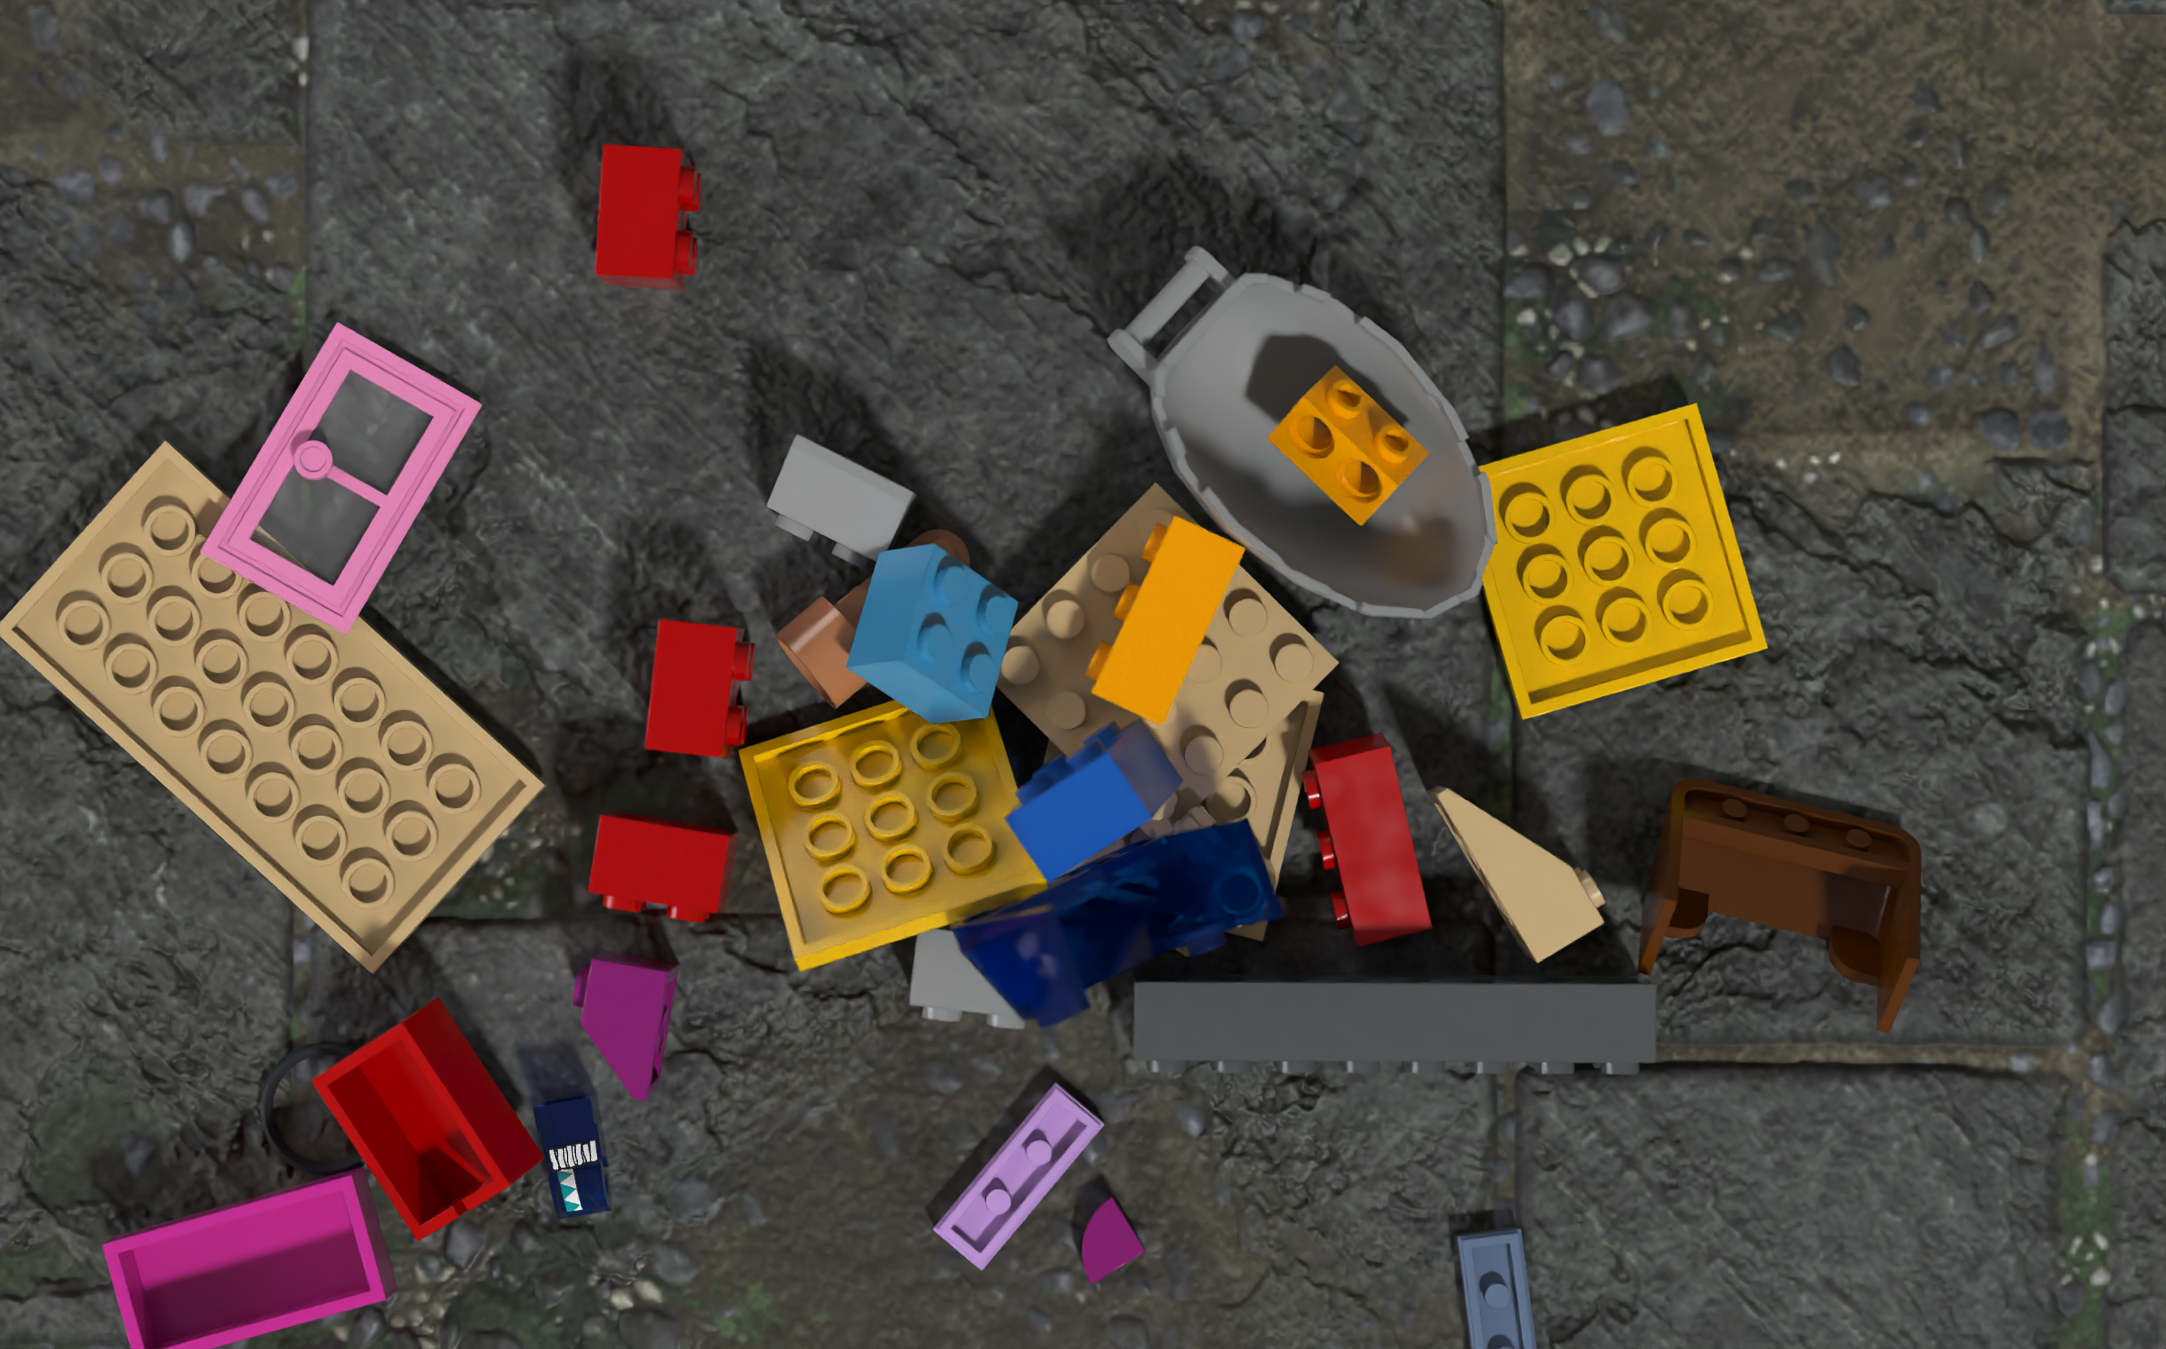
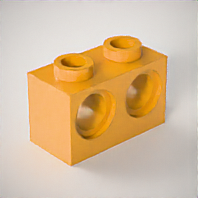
(1347, 445)

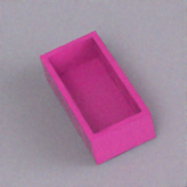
(252, 1265)

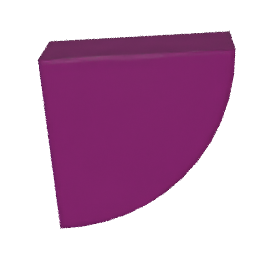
(1108, 1241)

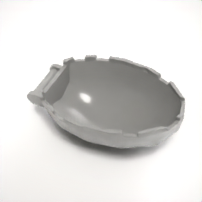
(1240, 375)

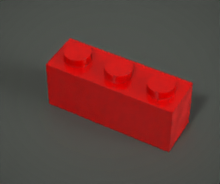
(1366, 839)

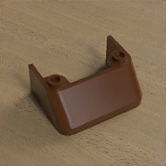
(1791, 872)

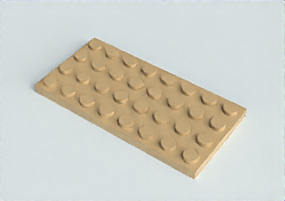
(276, 730)

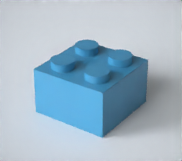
(932, 634)

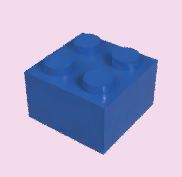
(1092, 797)

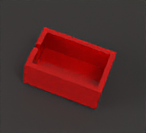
(428, 1119)

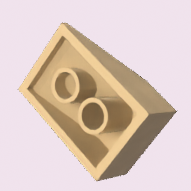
(1533, 890)

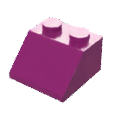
(628, 1015)

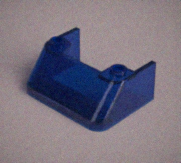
(1118, 914)

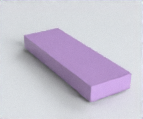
(1018, 1176)

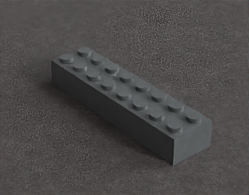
(1394, 1020)

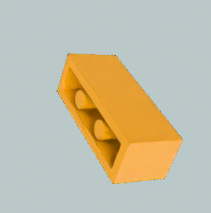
(1164, 618)

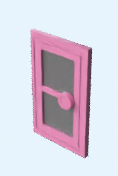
(341, 478)

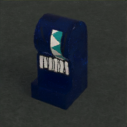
(575, 1154)

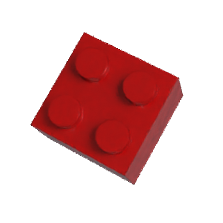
(646, 217)
(698, 689)
(663, 864)

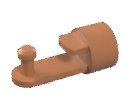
(824, 633)

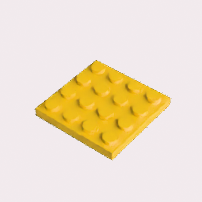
(1614, 564)
(886, 828)

